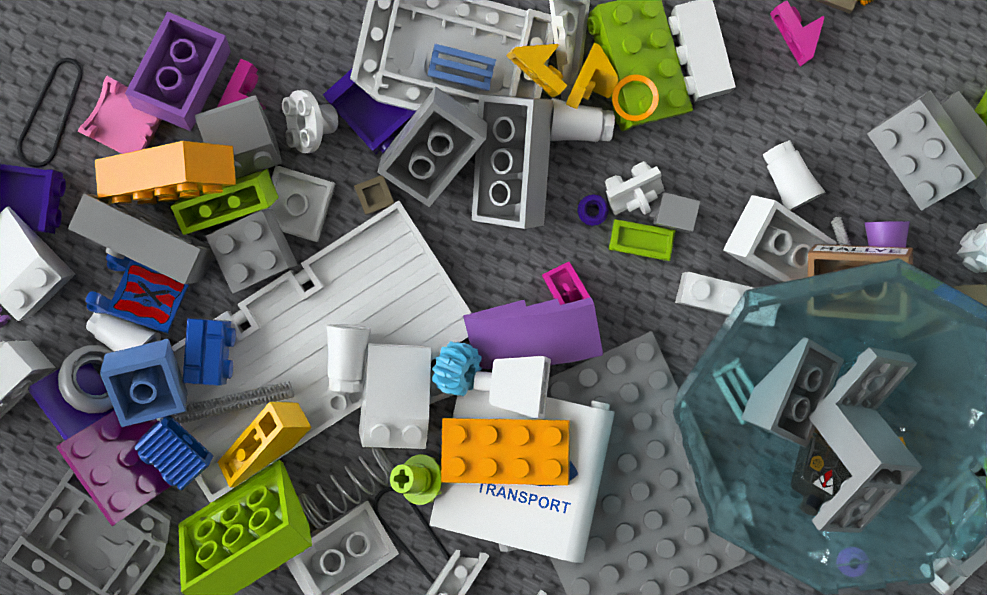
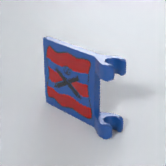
(141, 295)

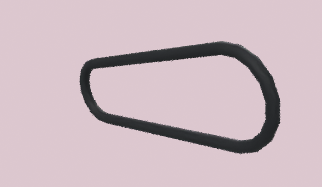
(37, 105)
(397, 539)

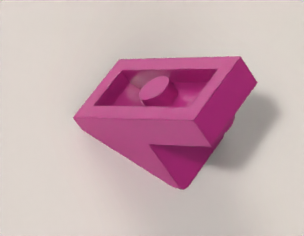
(799, 39)
(242, 80)

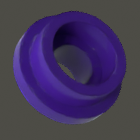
(593, 200)

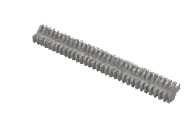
(234, 403)

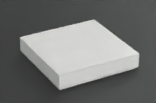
(301, 202)

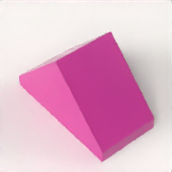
(565, 284)

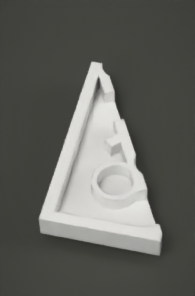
(569, 31)

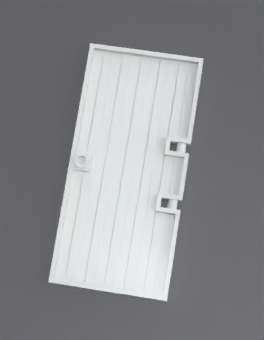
(368, 278)

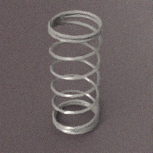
(305, 500)

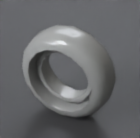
(69, 387)

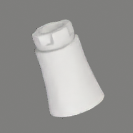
(581, 124)
(792, 176)
(120, 333)
(346, 356)

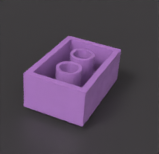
(178, 71)

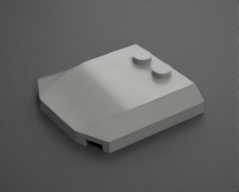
(75, 538)

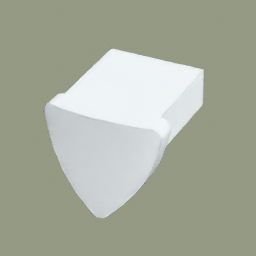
(946, 578)

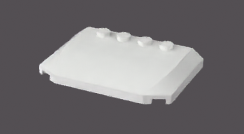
(401, 36)

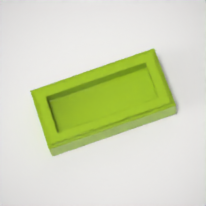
(642, 240)

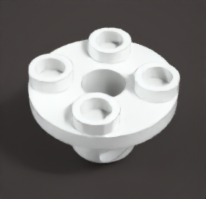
(307, 121)

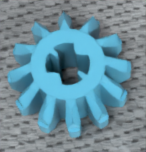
(456, 368)

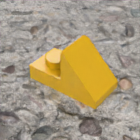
(531, 62)
(595, 76)

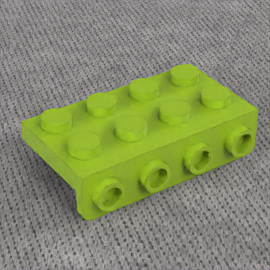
(640, 43)

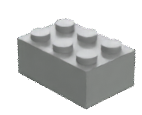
(432, 147)
(926, 150)

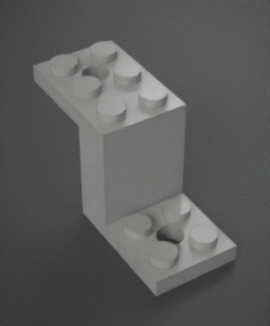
(864, 441)

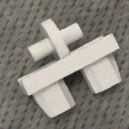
(635, 192)

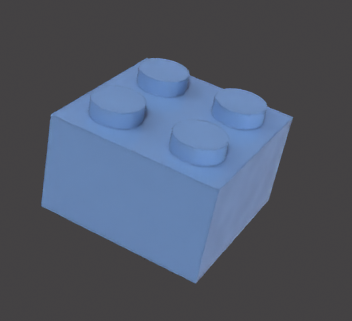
(144, 382)

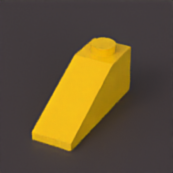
(264, 440)

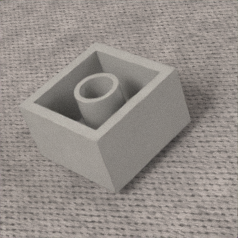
(251, 250)

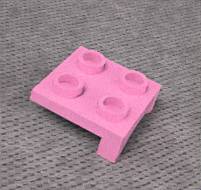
(117, 122)

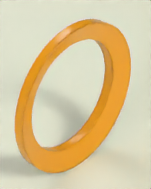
(624, 81)

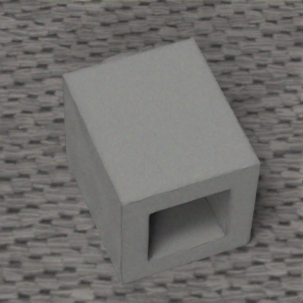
(674, 212)

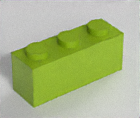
(249, 195)

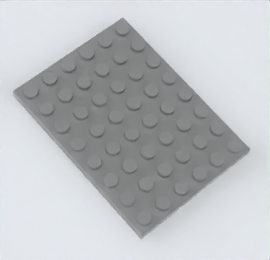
(647, 515)

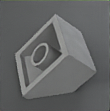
(244, 128)

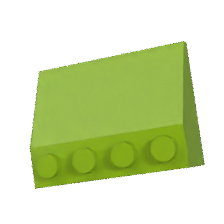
(243, 535)

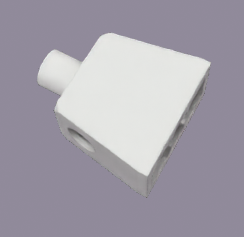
(517, 384)

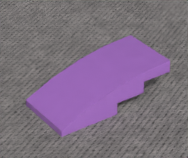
(542, 329)

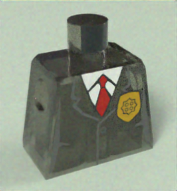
(817, 474)

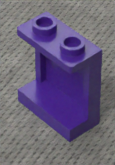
(371, 120)
(33, 195)

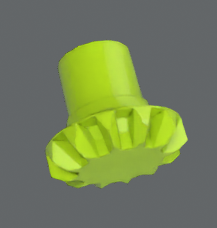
(417, 479)

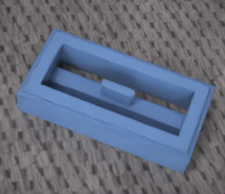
(487, 74)

